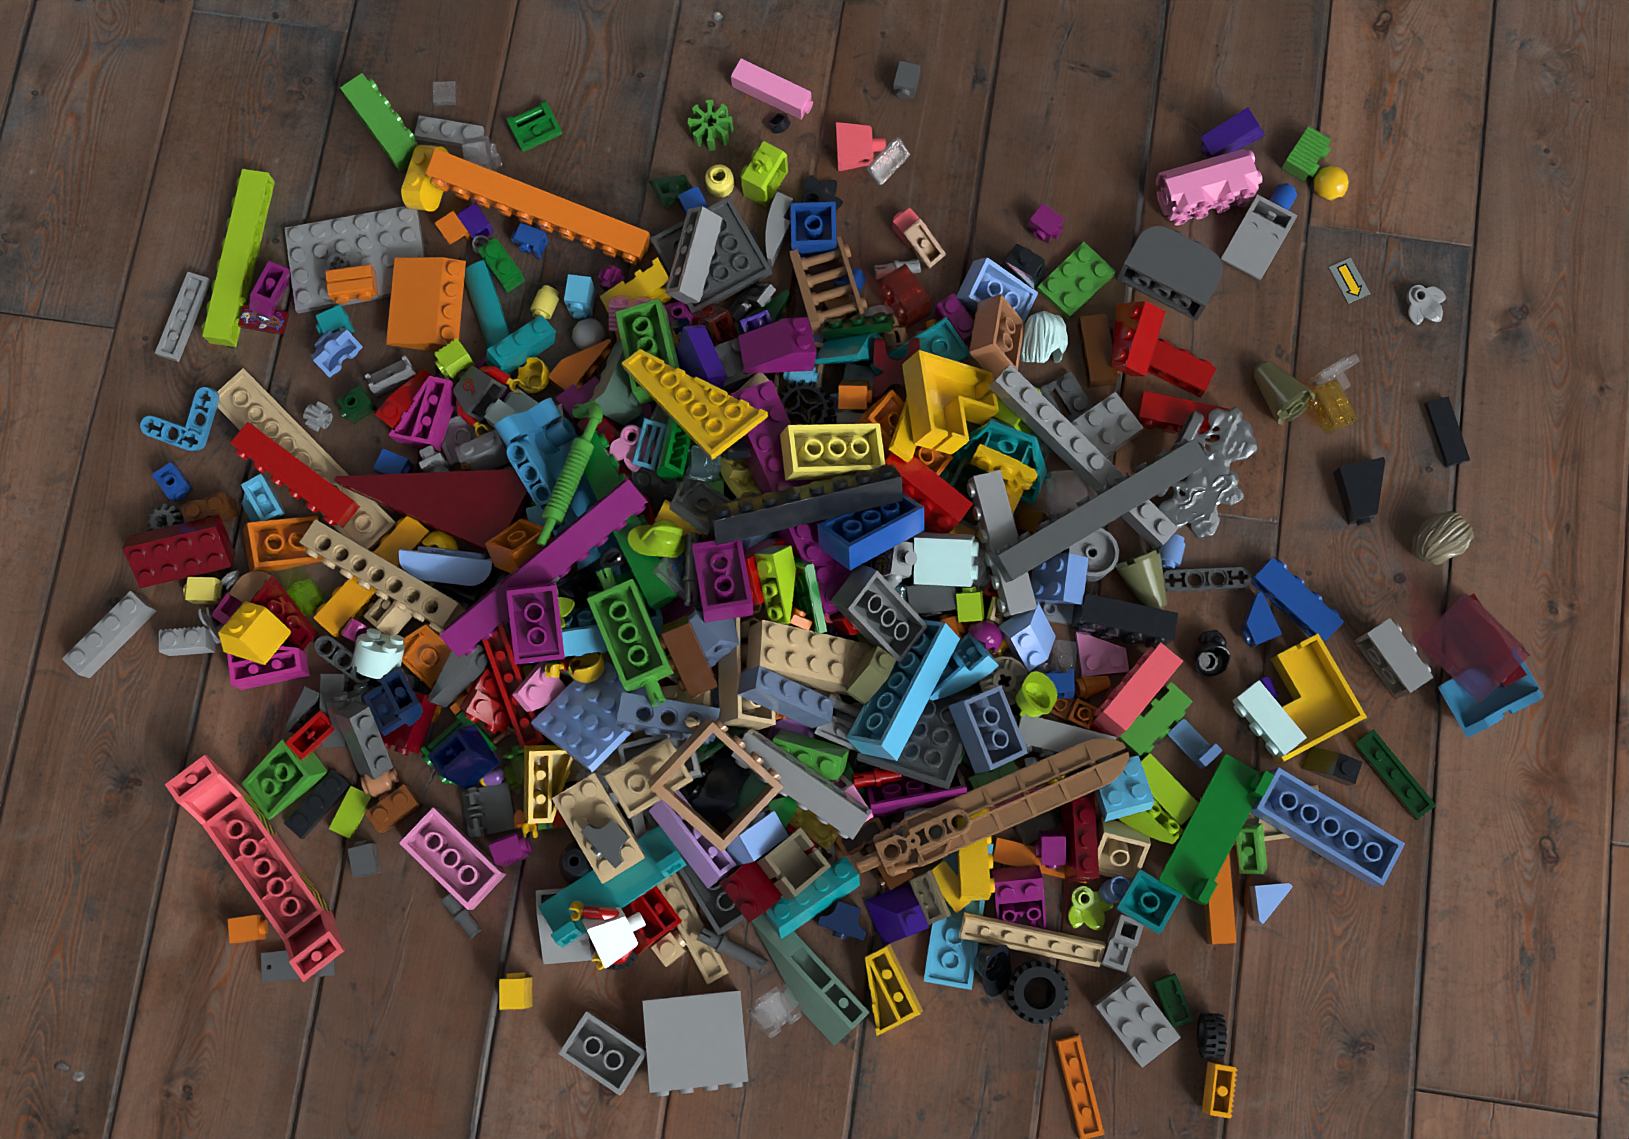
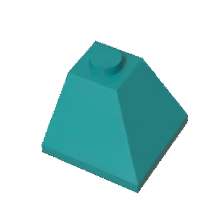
(1149, 902)

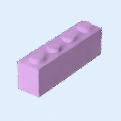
(698, 851)

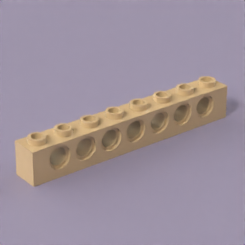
(321, 536)

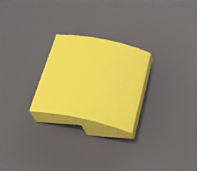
(739, 477)

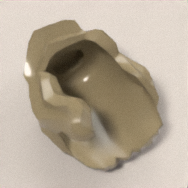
(1442, 538)

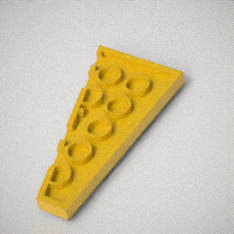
(698, 407)

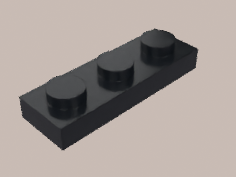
(317, 804)

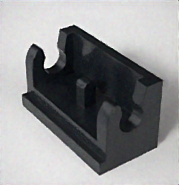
(577, 587)

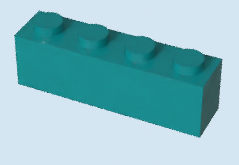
(819, 895)

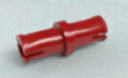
(874, 777)

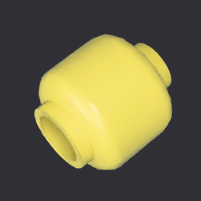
(719, 181)

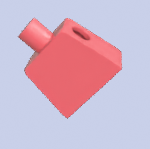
(856, 145)

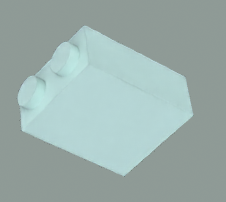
(945, 559)

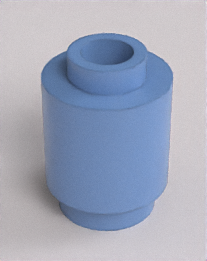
(1172, 552)

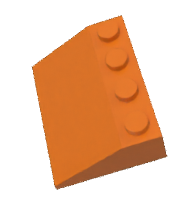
(425, 302)

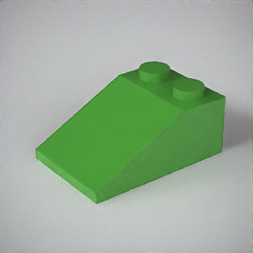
(282, 779)

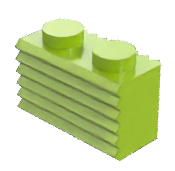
(453, 359)

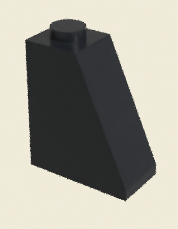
(1360, 489)

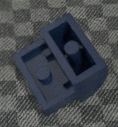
(393, 702)

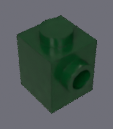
(356, 405)

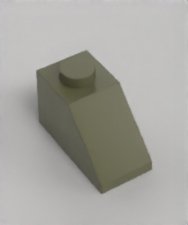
(870, 674)

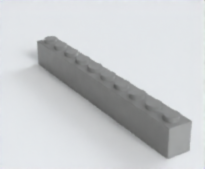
(1076, 450)

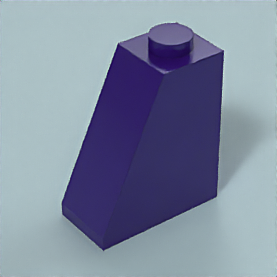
(1232, 134)
(698, 356)

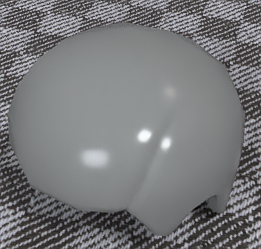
(588, 333)

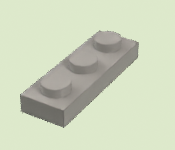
(445, 131)

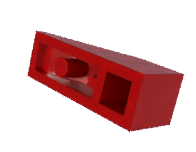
(401, 400)

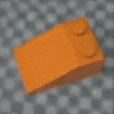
(276, 544)

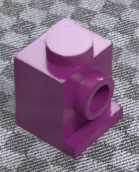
(677, 308)

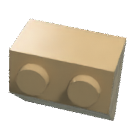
(1120, 849)

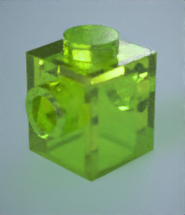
(306, 596)

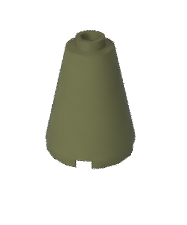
(1282, 392)
(1144, 577)

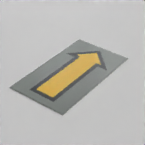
(1349, 280)

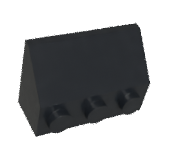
(718, 786)

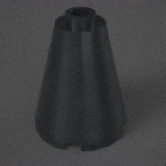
(567, 863)

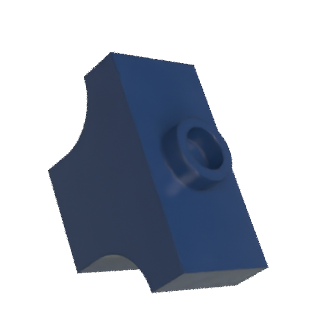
(844, 922)

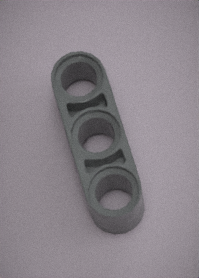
(336, 656)

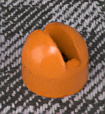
(519, 819)

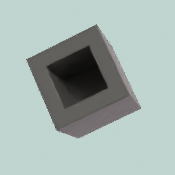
(906, 80)
(364, 859)

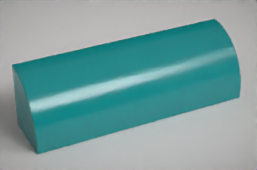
(486, 303)

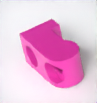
(353, 630)

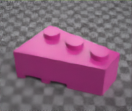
(428, 416)
(284, 665)

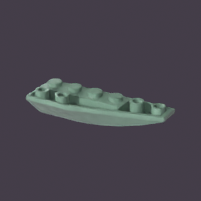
(817, 988)

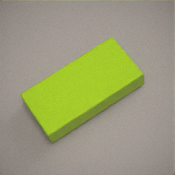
(350, 812)

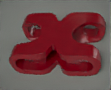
(892, 367)

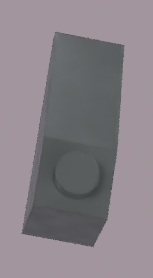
(458, 675)

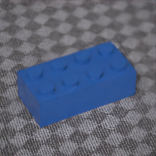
(869, 532)

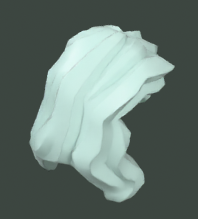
(1042, 336)

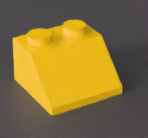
(253, 633)

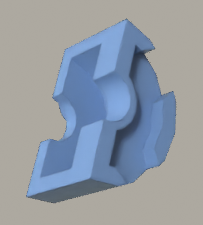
(333, 349)

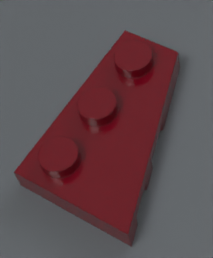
(282, 606)

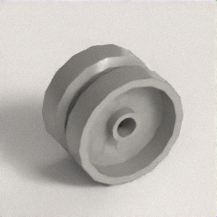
(1103, 550)

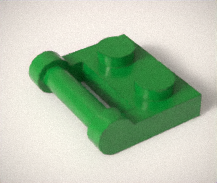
(537, 131)

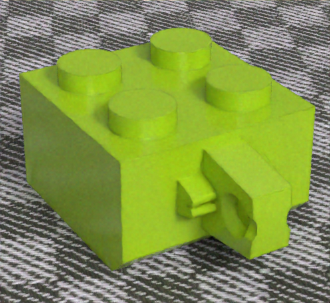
(764, 173)

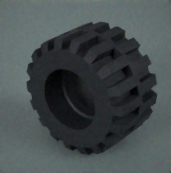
(1058, 998)

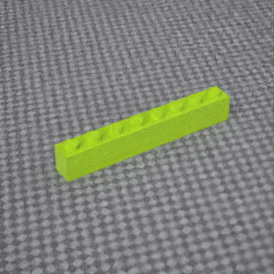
(238, 257)

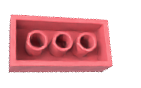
(1136, 690)

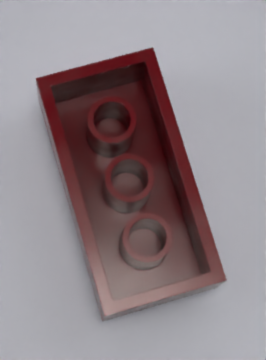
(179, 551)

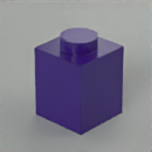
(475, 221)

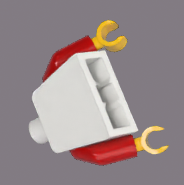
(609, 932)

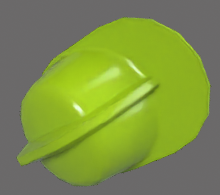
(659, 539)
(1036, 695)

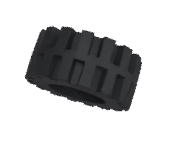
(1211, 1035)

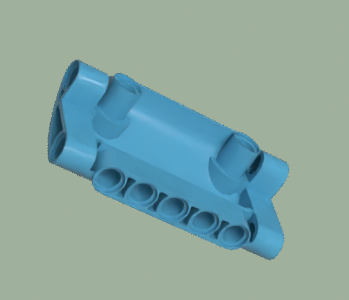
(537, 451)

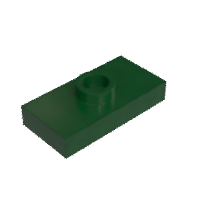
(1173, 1000)

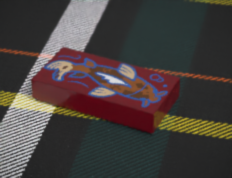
(256, 321)

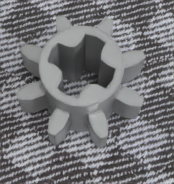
(317, 416)

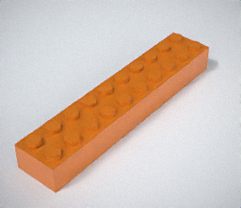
(539, 207)

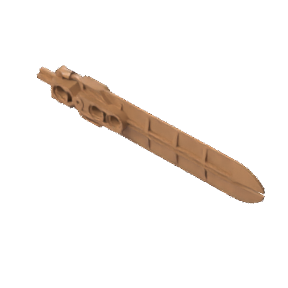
(1004, 816)

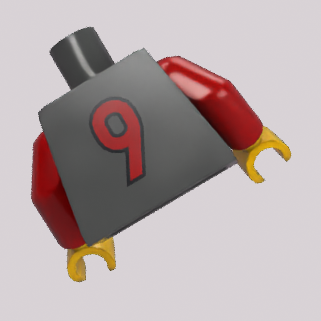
(478, 390)

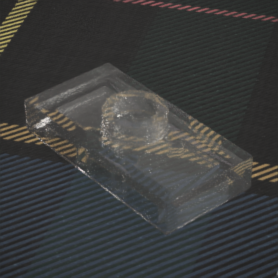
(888, 161)

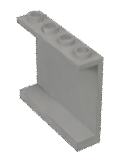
(695, 1042)

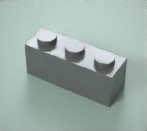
(363, 740)

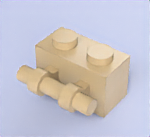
(387, 616)

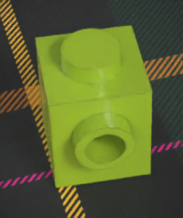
(970, 604)

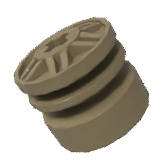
(1008, 669)

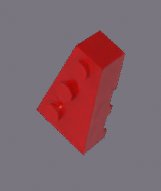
(1135, 336)
(657, 915)

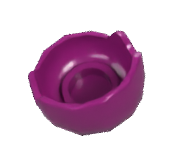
(986, 632)

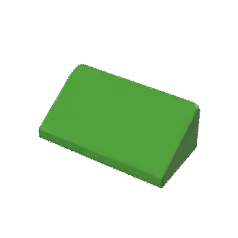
(1251, 849)

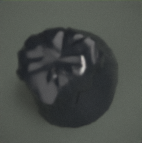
(1211, 654)

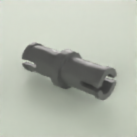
(461, 916)

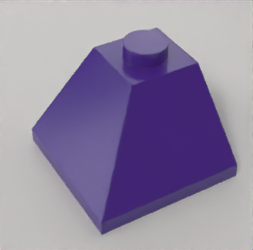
(896, 914)

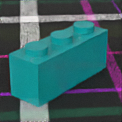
(521, 344)

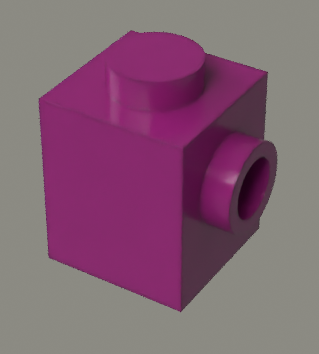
(1046, 224)
(1051, 848)

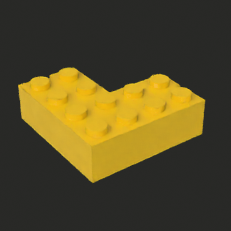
(944, 397)
(1319, 691)

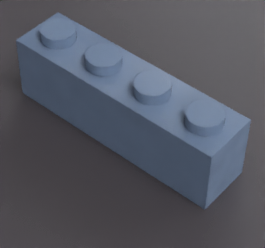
(785, 697)

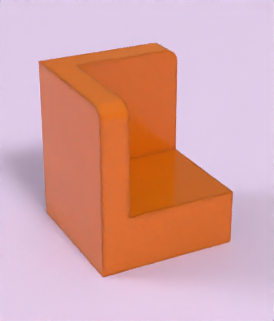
(452, 228)

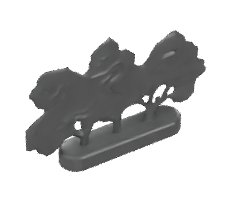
(1214, 481)

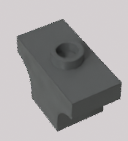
(607, 841)

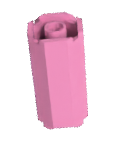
(1208, 184)

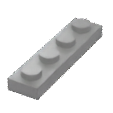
(183, 317)

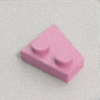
(1100, 657)
(537, 689)

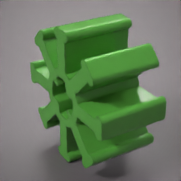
(700, 125)

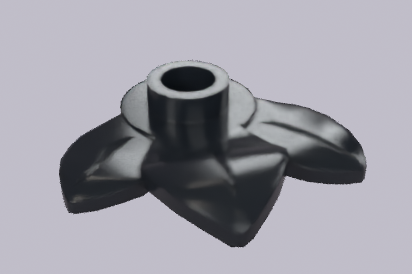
(820, 192)

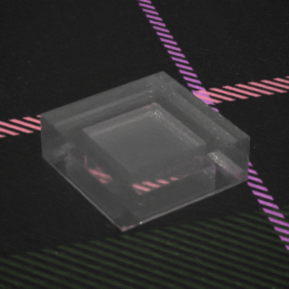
(444, 93)

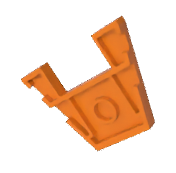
(426, 656)

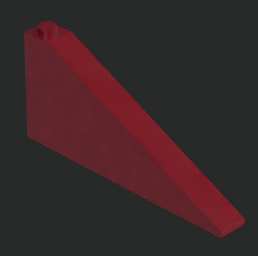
(458, 503)

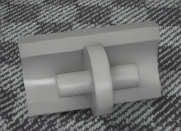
(433, 461)

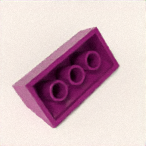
(911, 795)

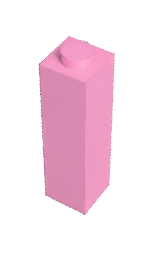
(771, 89)

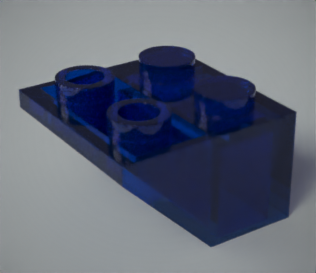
(464, 757)

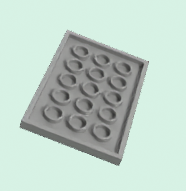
(362, 239)

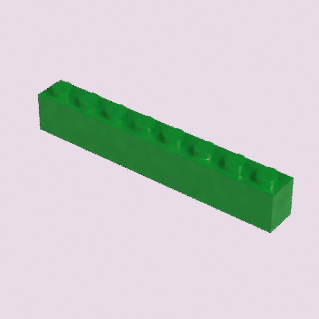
(603, 477)

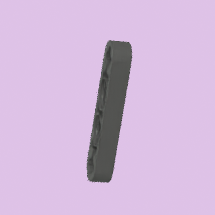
(1205, 579)

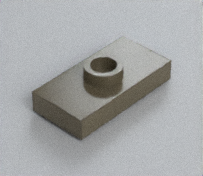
(929, 897)

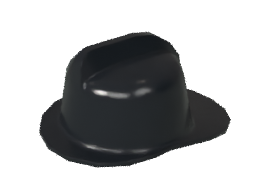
(994, 967)

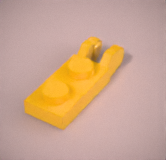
(1011, 469)

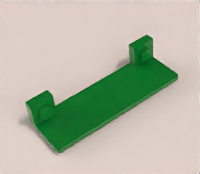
(1214, 829)

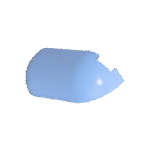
(445, 565)

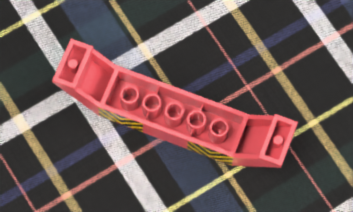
(261, 864)

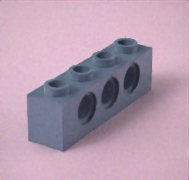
(680, 711)

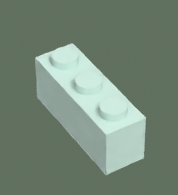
(1268, 719)

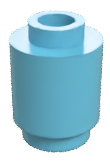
(799, 377)

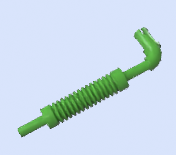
(571, 471)

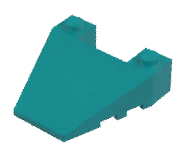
(1011, 443)

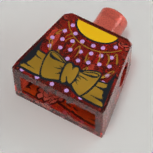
(717, 322)

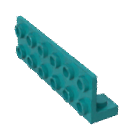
(661, 862)

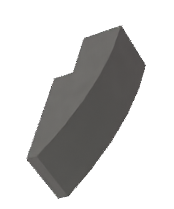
(330, 685)

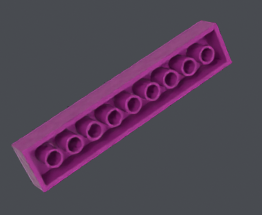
(768, 470)

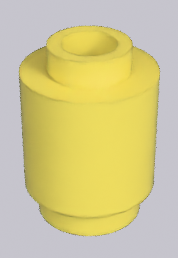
(545, 302)

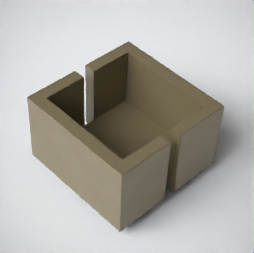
(792, 866)

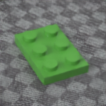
(1076, 280)

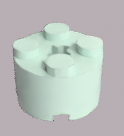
(377, 653)

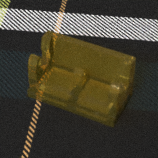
(819, 832)

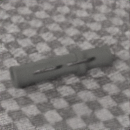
(690, 578)
(723, 945)

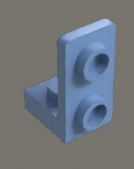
(1193, 744)

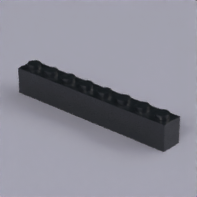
(805, 504)

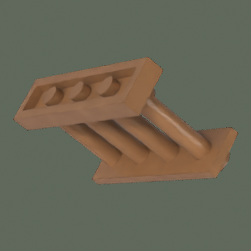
(813, 299)

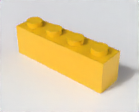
(974, 867)

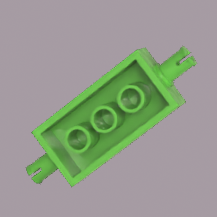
(630, 636)

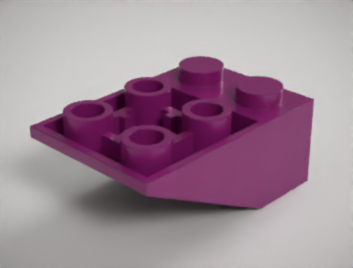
(1020, 895)

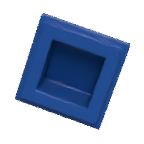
(859, 278)

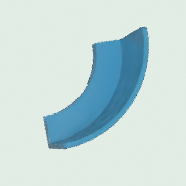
(1476, 716)

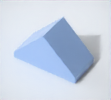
(1266, 899)

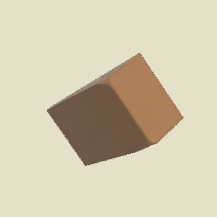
(923, 244)

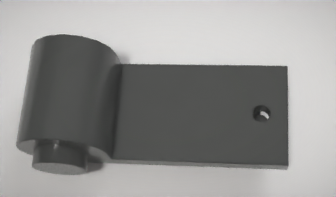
(280, 968)

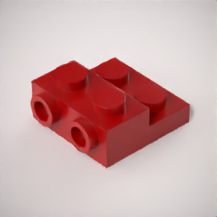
(486, 703)

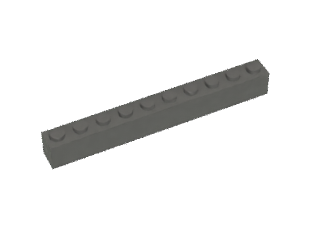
(1100, 510)

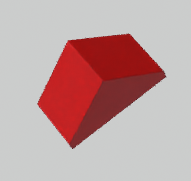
(310, 736)

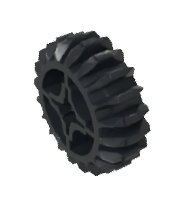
(813, 407)

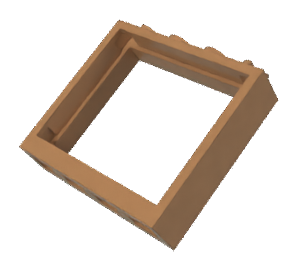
(658, 780)

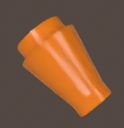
(1090, 685)

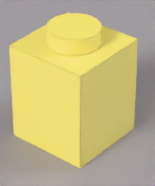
(203, 590)

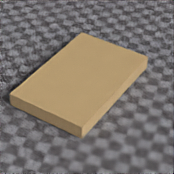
(631, 778)

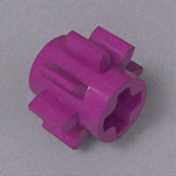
(610, 277)

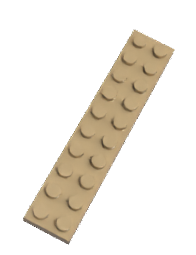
(247, 401)

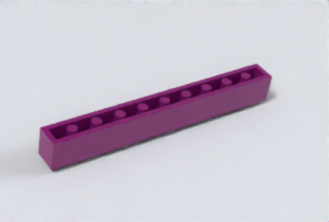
(545, 565)

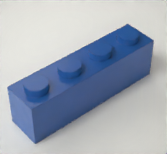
(1296, 600)

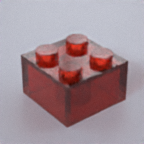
(905, 296)

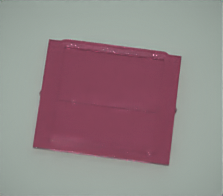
(1473, 647)

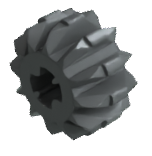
(162, 515)

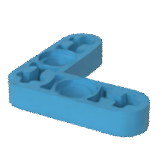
(191, 429)

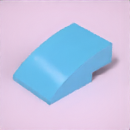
(965, 667)

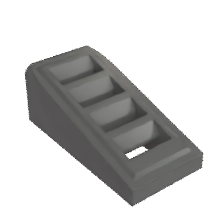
(305, 706)

